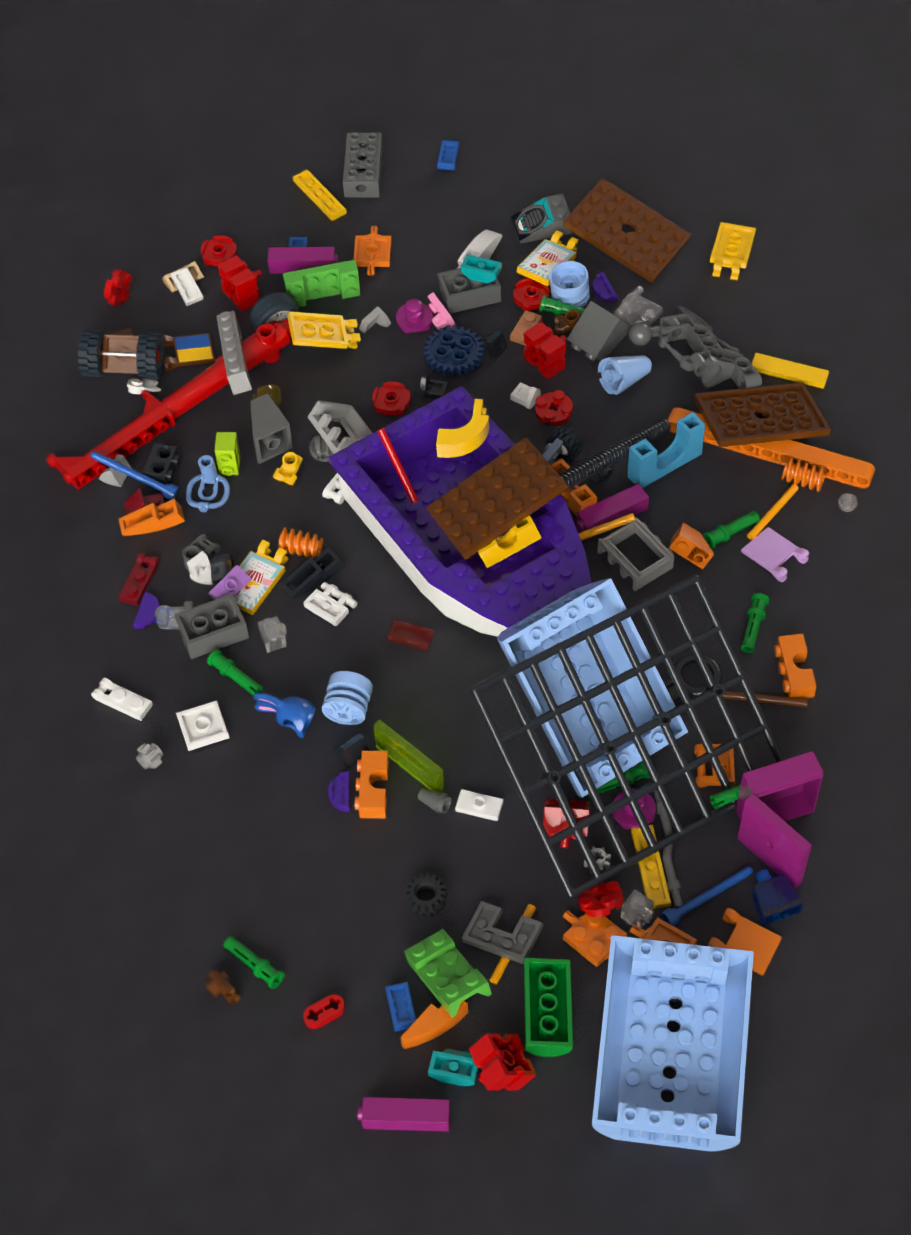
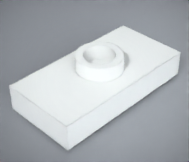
(187, 286)
(479, 805)

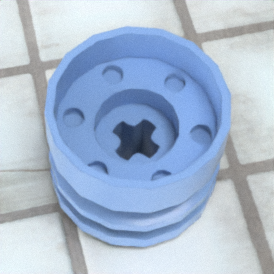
(570, 283)
(347, 698)

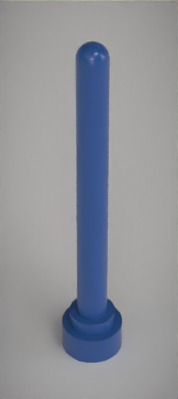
(169, 491)
(673, 915)

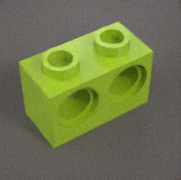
(227, 453)

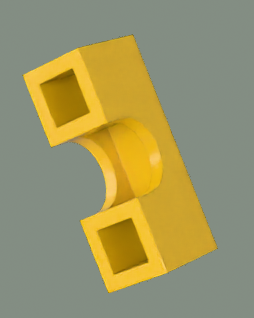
(513, 541)

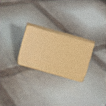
(194, 270)

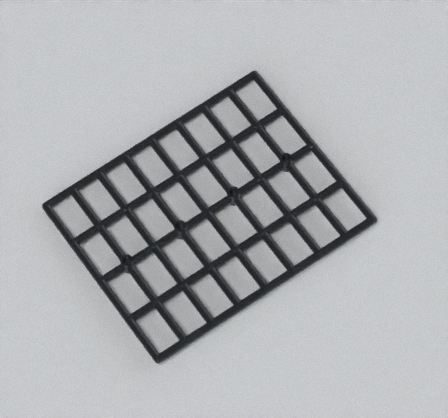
(609, 748)

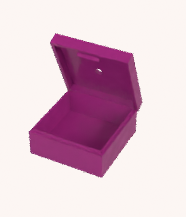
(771, 798)

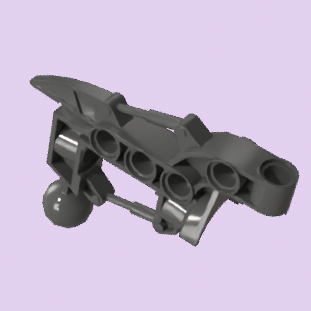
(709, 358)

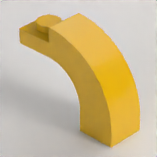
(465, 439)

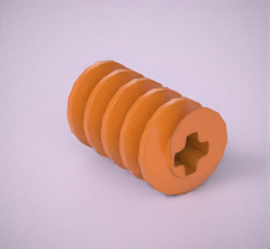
(803, 474)
(300, 544)

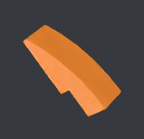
(152, 518)
(432, 1024)

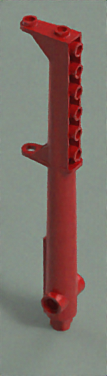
(161, 415)

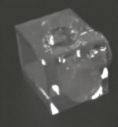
(272, 633)
(637, 909)

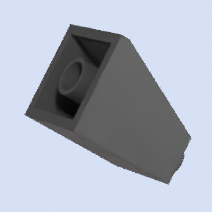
(597, 332)
(269, 429)

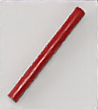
(397, 465)

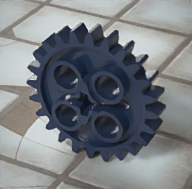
(453, 350)

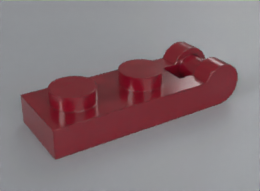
(139, 579)

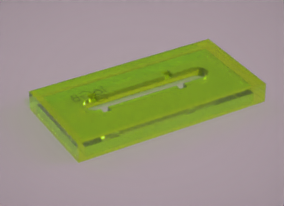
(408, 757)

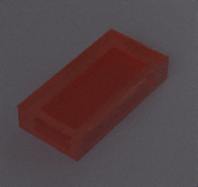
(410, 635)

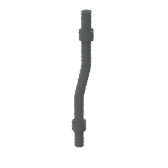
(673, 884)

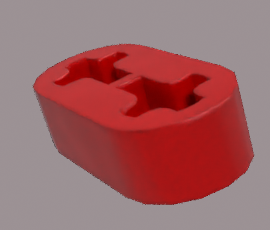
(324, 1011)

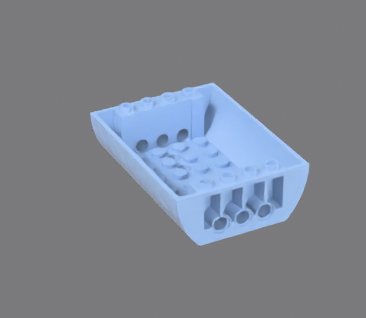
(560, 621)
(704, 1052)

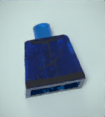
(775, 898)

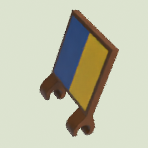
(189, 350)

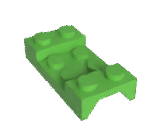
(323, 282)
(446, 971)

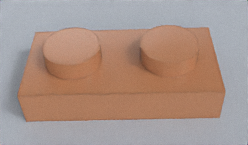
(526, 322)

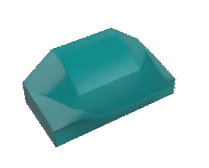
(480, 269)
(453, 1067)

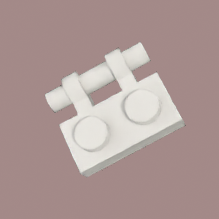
(328, 608)

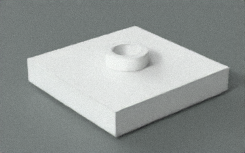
(202, 725)

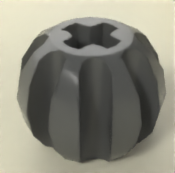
(319, 449)

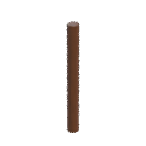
(769, 699)

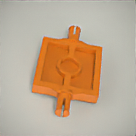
(372, 250)
(663, 932)
(591, 936)

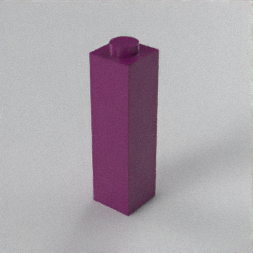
(299, 258)
(629, 501)
(404, 1114)

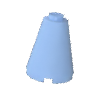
(622, 372)

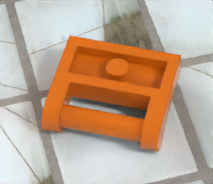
(727, 762)

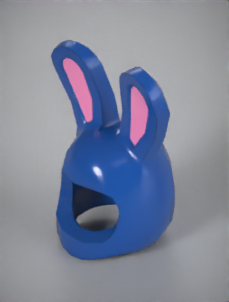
(290, 711)

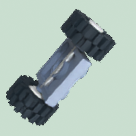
(562, 444)

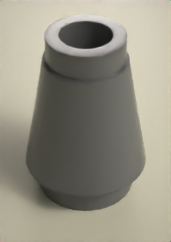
(435, 800)

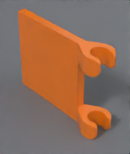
(749, 937)

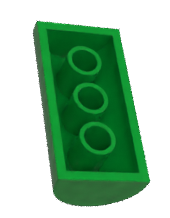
(547, 1007)

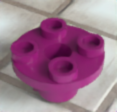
(414, 316)
(625, 815)

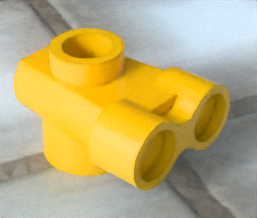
(289, 468)

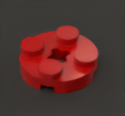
(210, 248)
(117, 288)
(526, 301)
(554, 399)
(391, 407)
(601, 899)

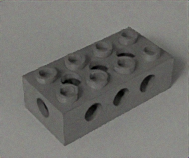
(357, 182)

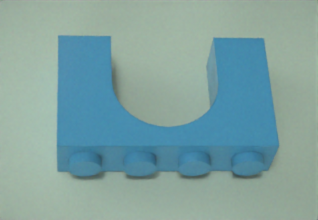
(647, 466)

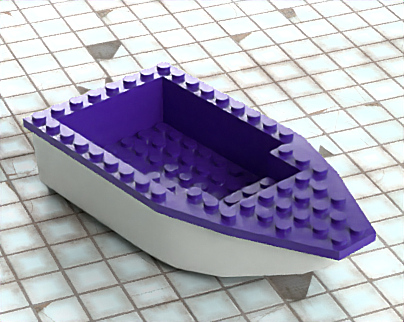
(460, 588)

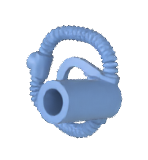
(210, 476)

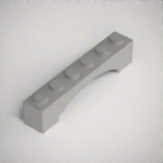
(232, 352)

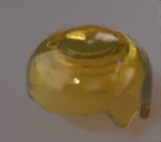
(272, 390)

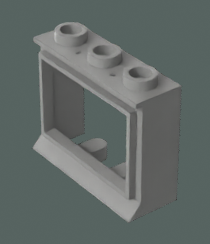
(345, 414)
(626, 567)

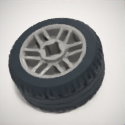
(271, 308)

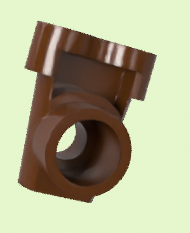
(567, 322)
(219, 984)

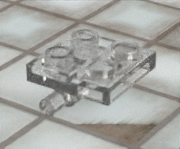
(638, 309)

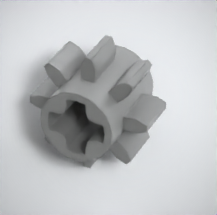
(149, 755)
(601, 858)

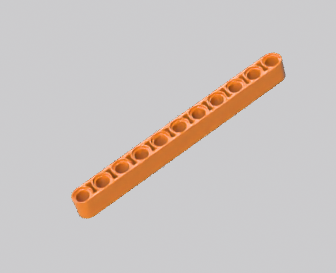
(835, 466)

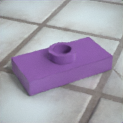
(230, 584)

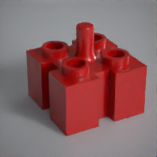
(239, 282)
(545, 350)
(555, 821)
(502, 1062)

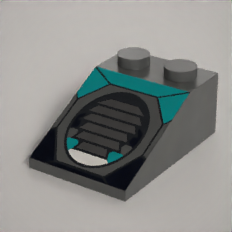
(541, 219)

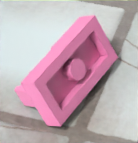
(443, 318)

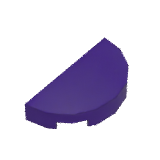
(603, 289)
(146, 611)
(340, 791)

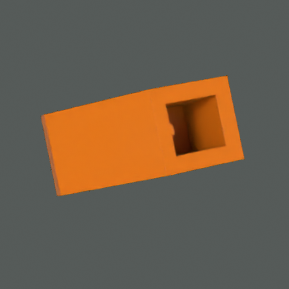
(691, 546)

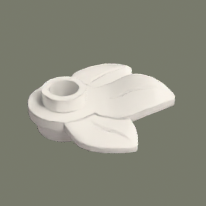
(136, 385)

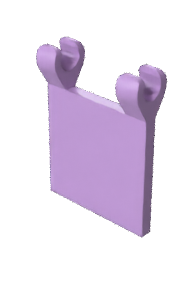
(772, 550)

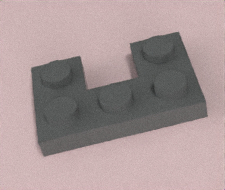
(484, 935)

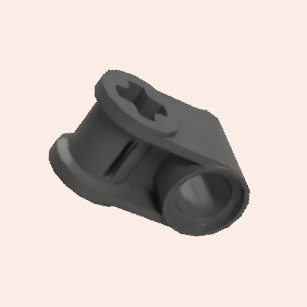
(203, 544)

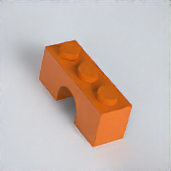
(577, 497)
(797, 681)
(371, 800)

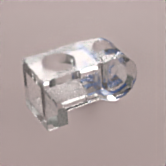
(165, 615)

